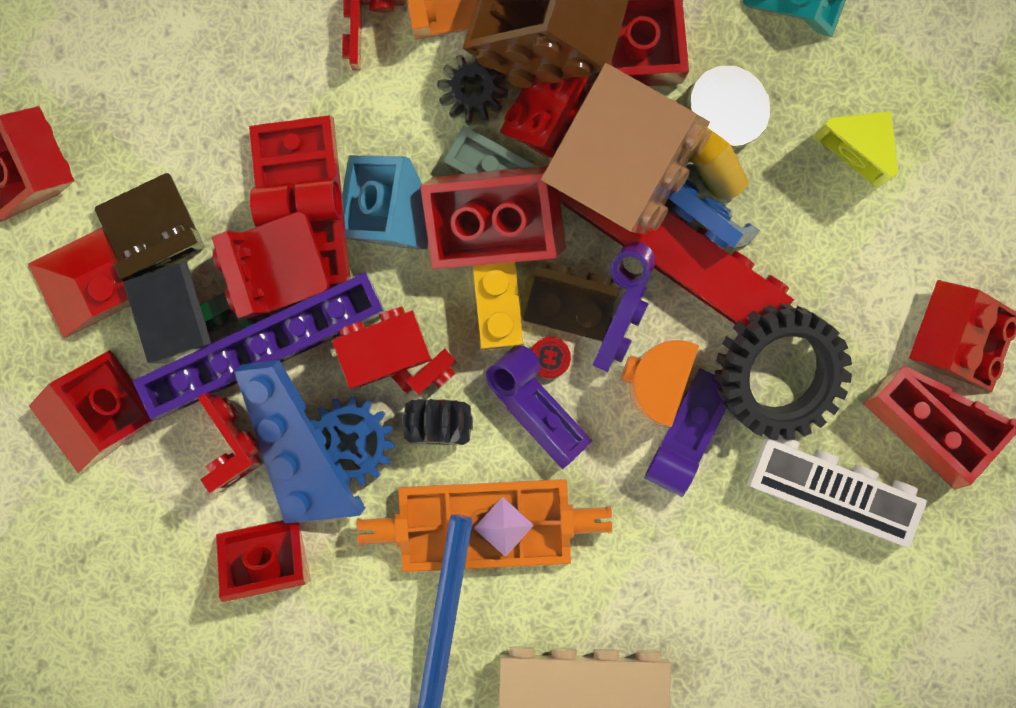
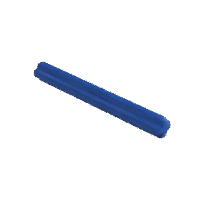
(445, 611)

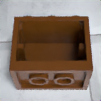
(544, 38)

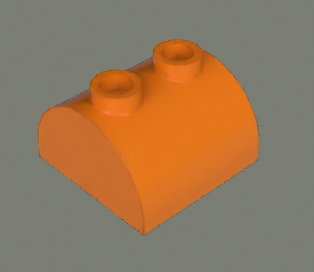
(660, 379)

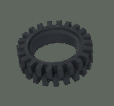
(814, 402)

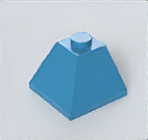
(384, 202)

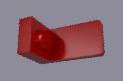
(353, 9)

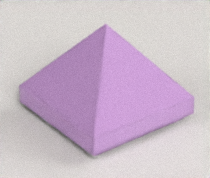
(503, 526)

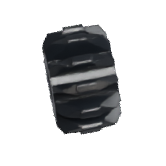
(475, 102)
(437, 422)

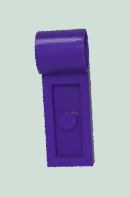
(631, 306)
(533, 407)
(689, 436)

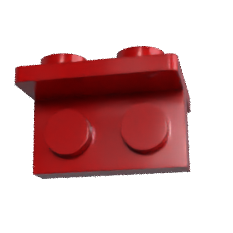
(545, 114)

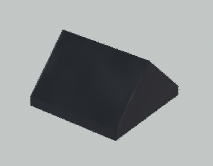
(167, 313)

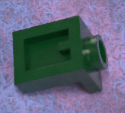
(217, 311)

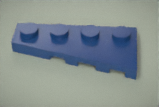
(713, 216)

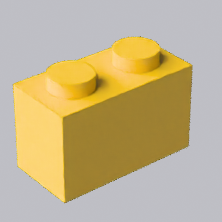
(498, 305)

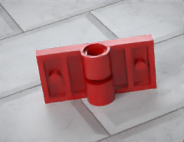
(300, 173)

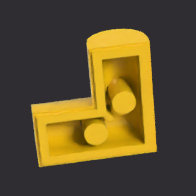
(720, 168)

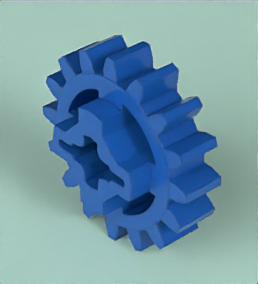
(364, 429)

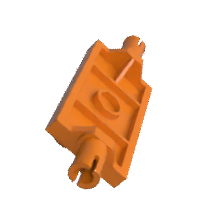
(426, 512)

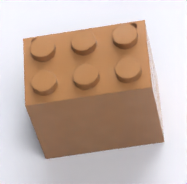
(627, 151)

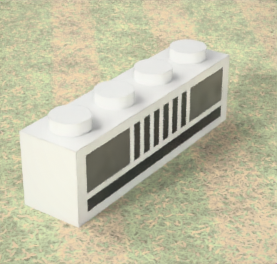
(837, 492)

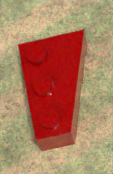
(941, 426)

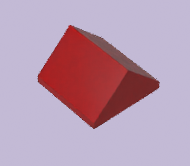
(261, 560)

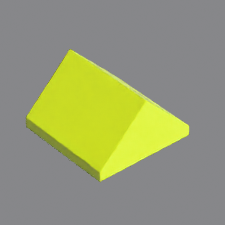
(863, 143)

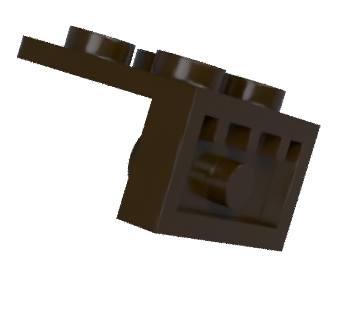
(148, 227)
(571, 302)

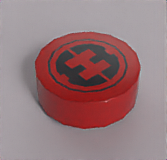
(553, 356)

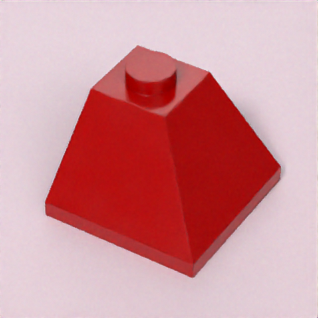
(81, 282)

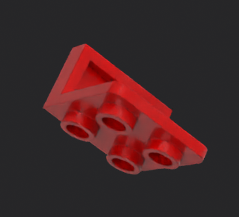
(270, 265)

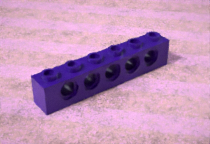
(271, 339)

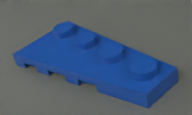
(293, 450)

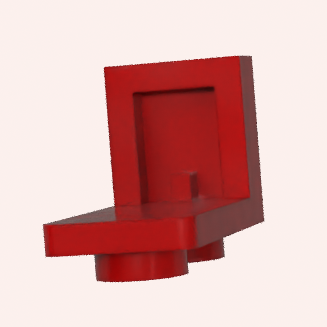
(434, 373)

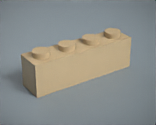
(583, 681)

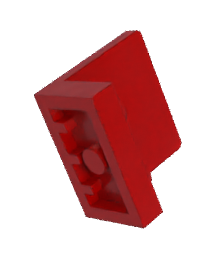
(229, 468)

